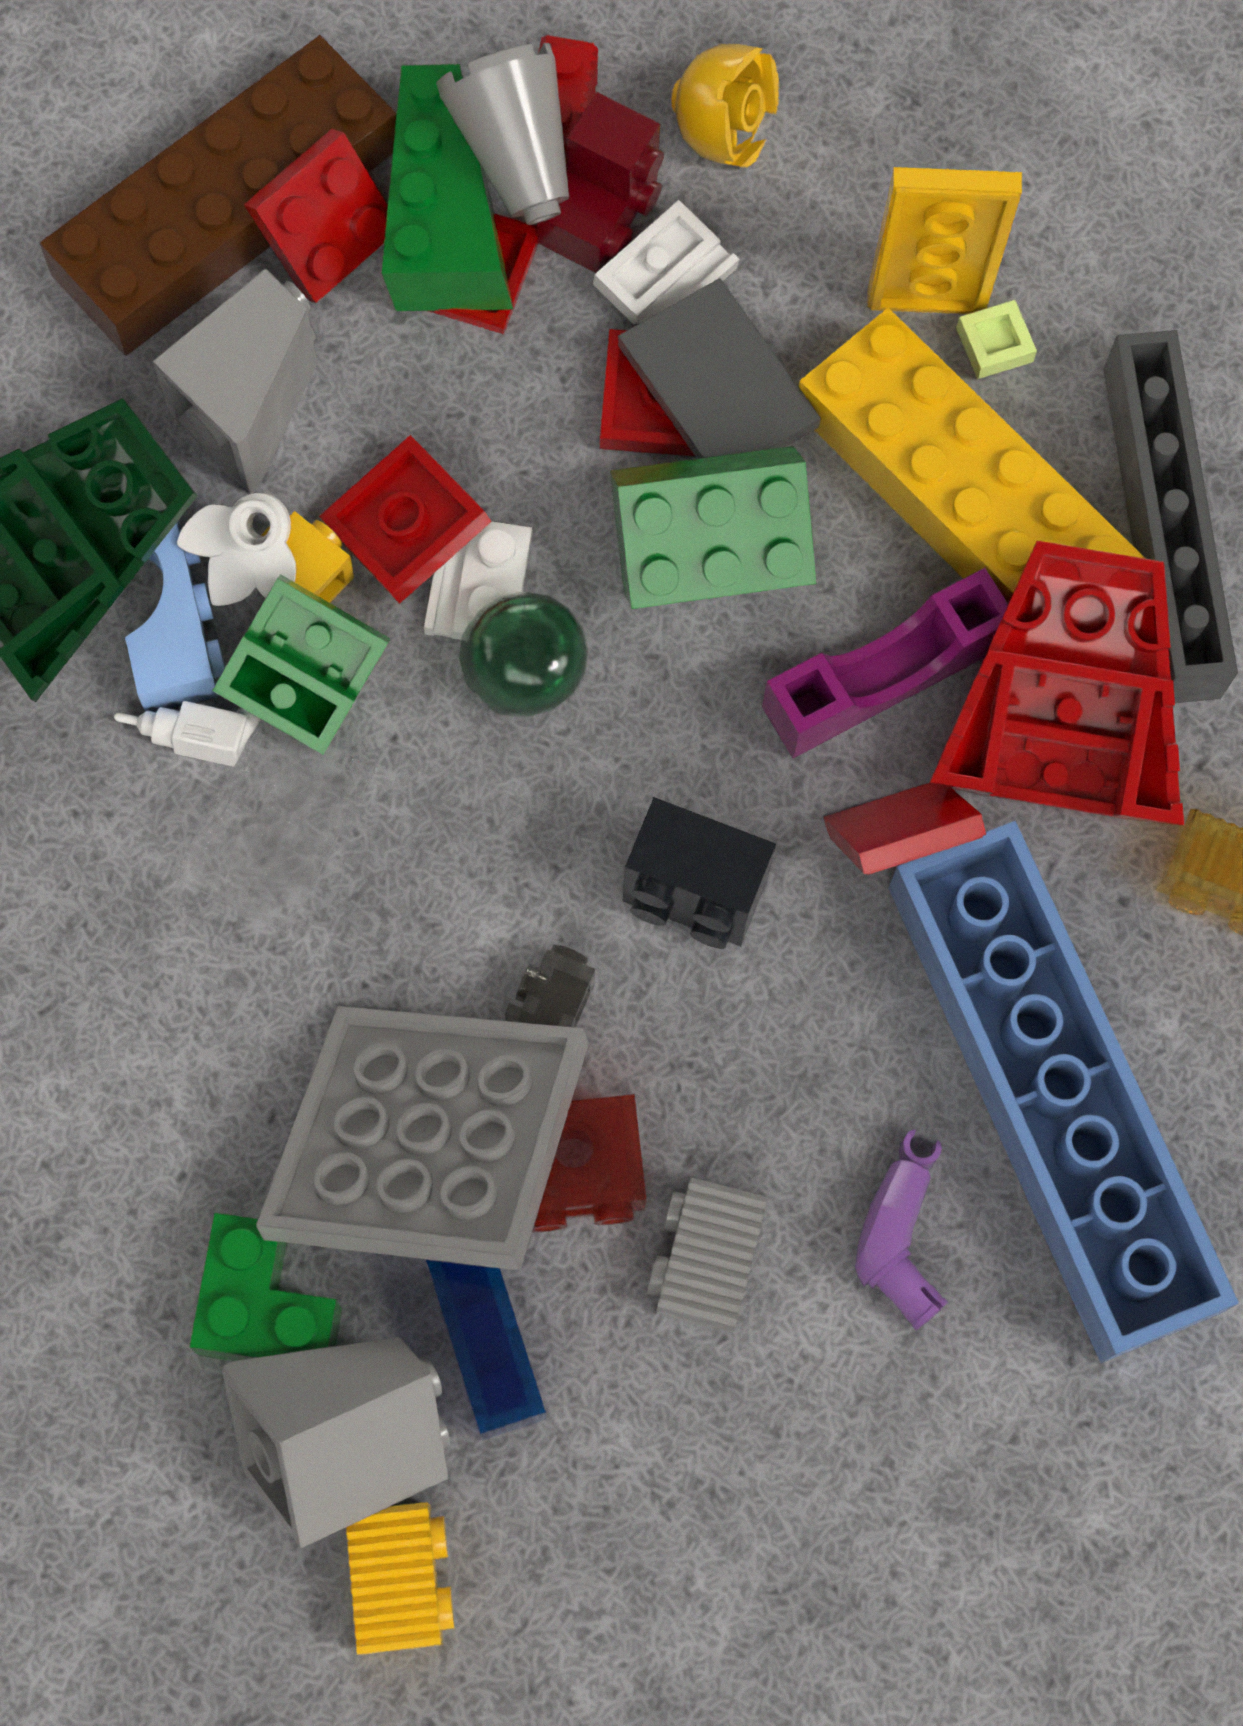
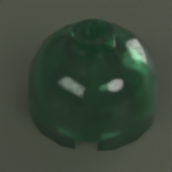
(523, 654)

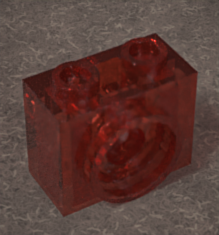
(612, 1179)

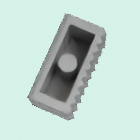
(709, 1255)

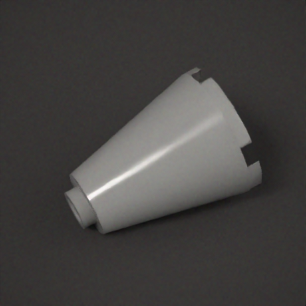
(514, 127)

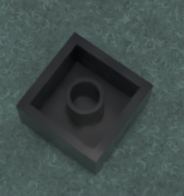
(696, 874)

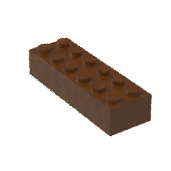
(182, 216)

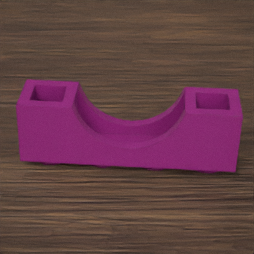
(846, 689)

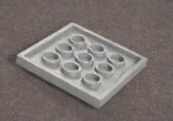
(425, 1137)

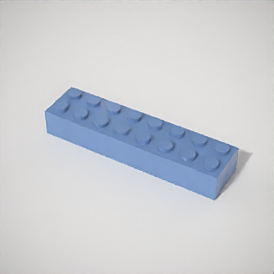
(1060, 1093)

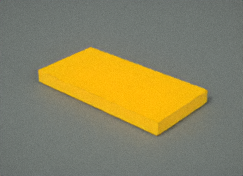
(942, 239)

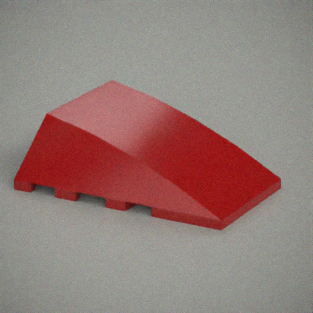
(1075, 693)

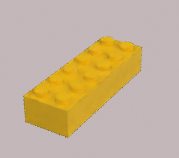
(946, 456)

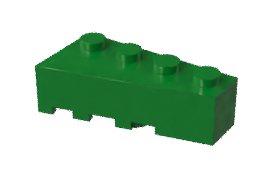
(440, 211)

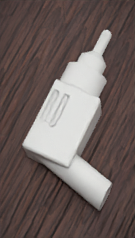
(197, 730)

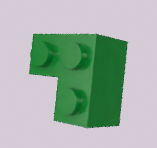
(240, 1303)

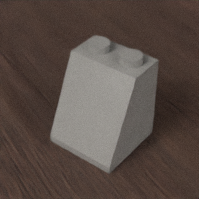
(242, 375)
(337, 1431)

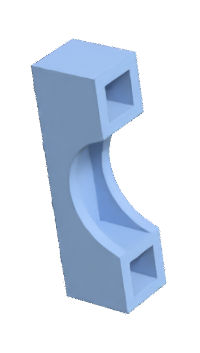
(170, 649)

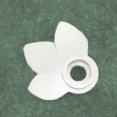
(237, 554)

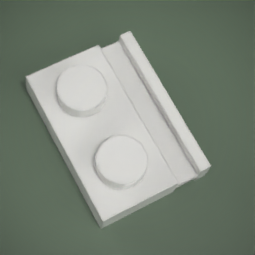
(664, 265)
(478, 573)

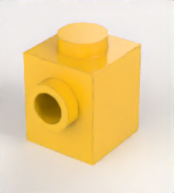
(319, 558)

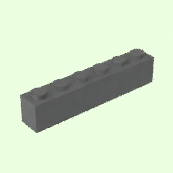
(1171, 506)

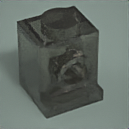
(555, 990)

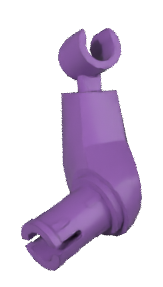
(888, 1235)

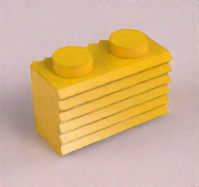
(396, 1579)

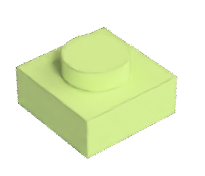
(996, 339)

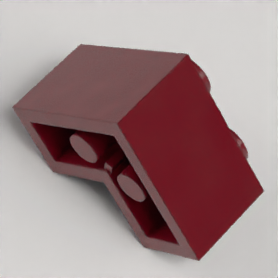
(609, 180)

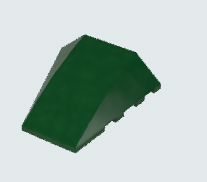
(76, 533)

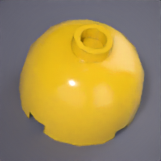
(723, 93)

